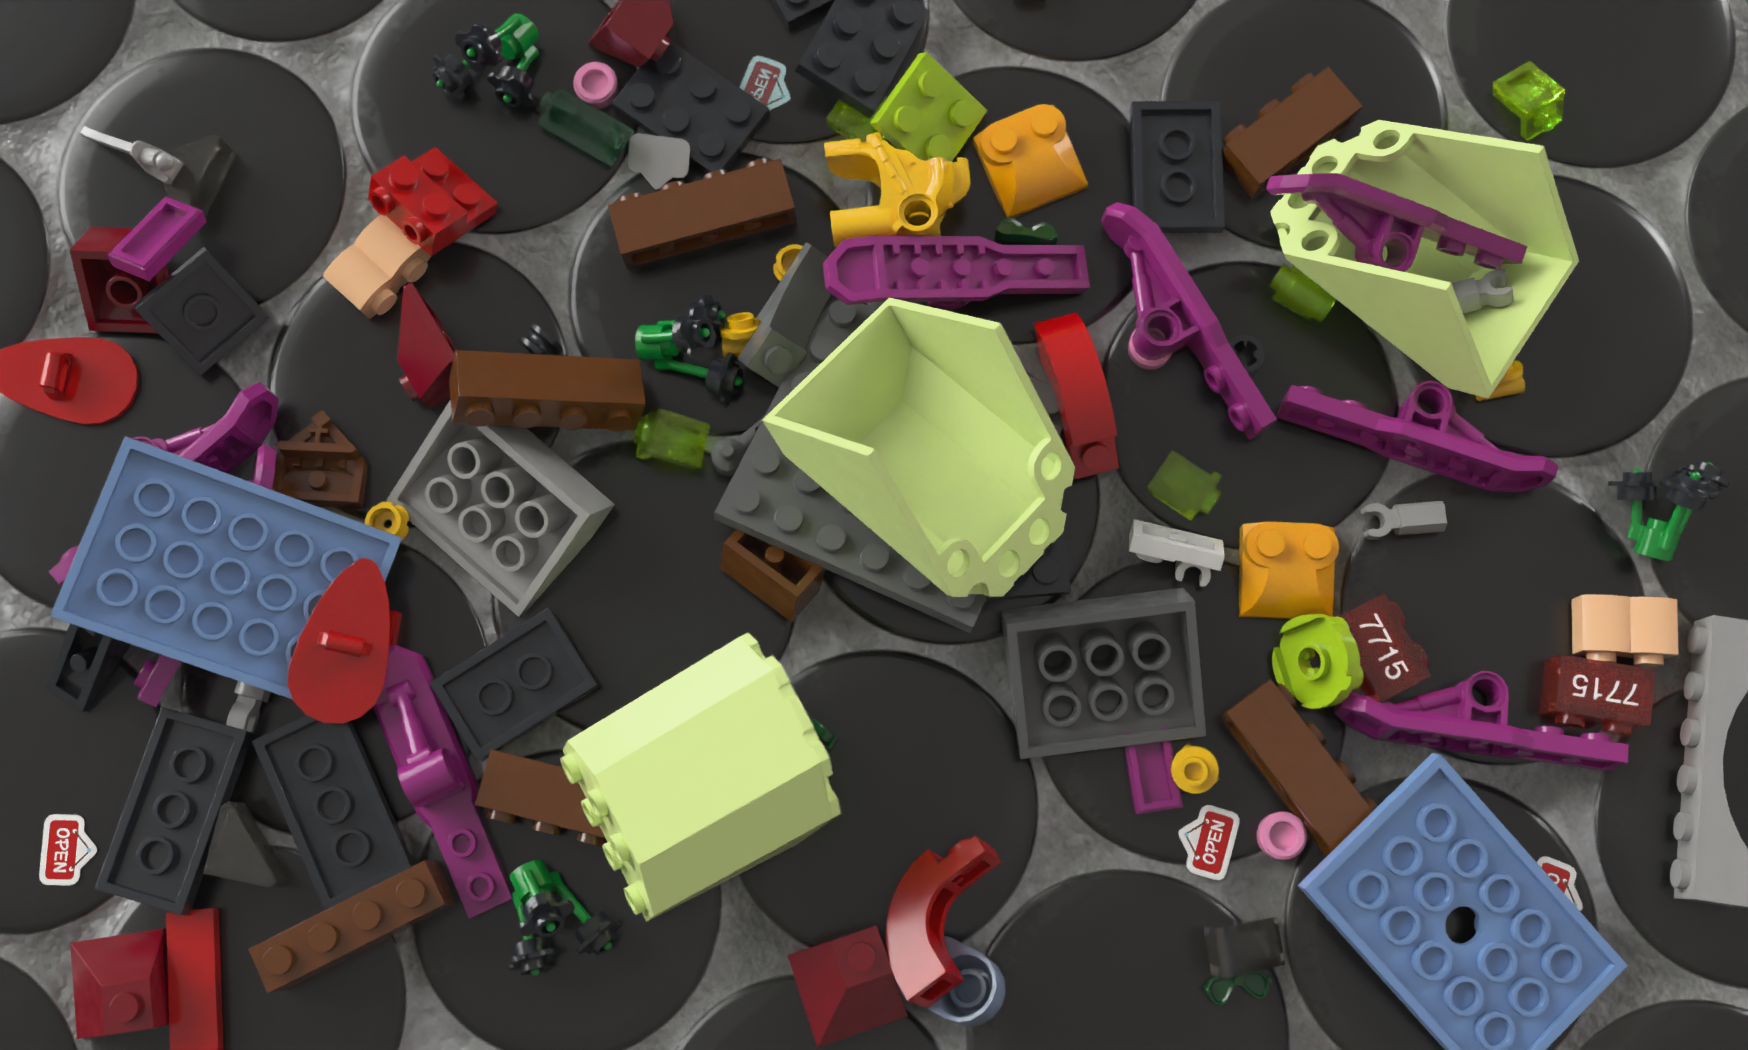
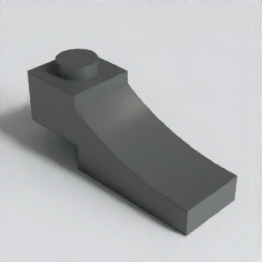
(788, 318)

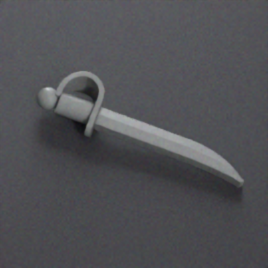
(150, 158)

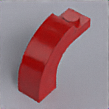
(1080, 392)
(919, 914)

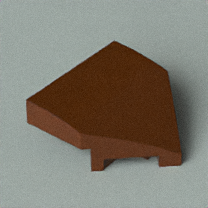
(321, 467)

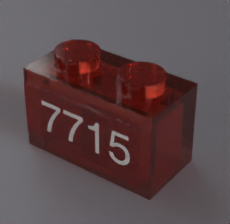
(1385, 649)
(1598, 693)

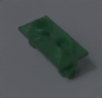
(584, 126)

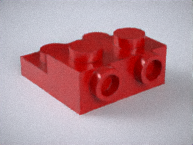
(430, 200)

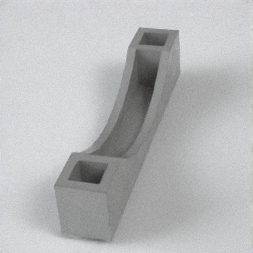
(1710, 852)

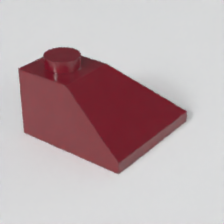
(635, 31)
(106, 290)
(424, 350)
(120, 983)
(847, 985)

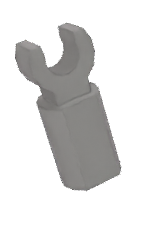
(1482, 292)
(1406, 518)
(246, 709)

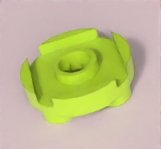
(1339, 657)

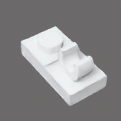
(1161, 543)

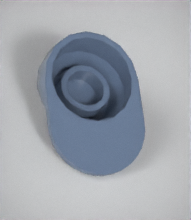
(979, 994)

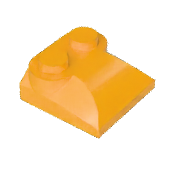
(1029, 160)
(1286, 569)

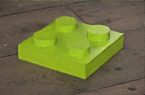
(928, 112)

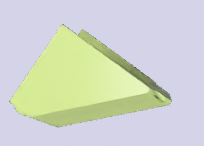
(1472, 179)
(933, 445)
(703, 777)

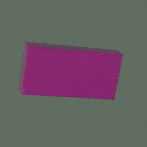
(157, 238)
(1151, 776)

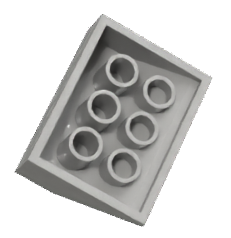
(500, 506)

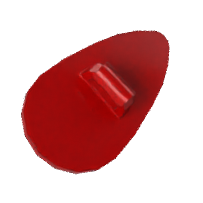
(70, 378)
(343, 648)

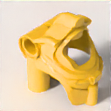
(912, 190)

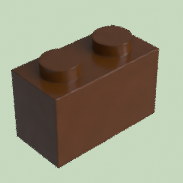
(771, 573)

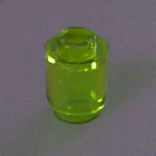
(1301, 294)

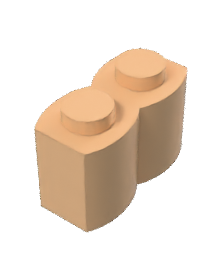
(377, 267)
(1625, 628)

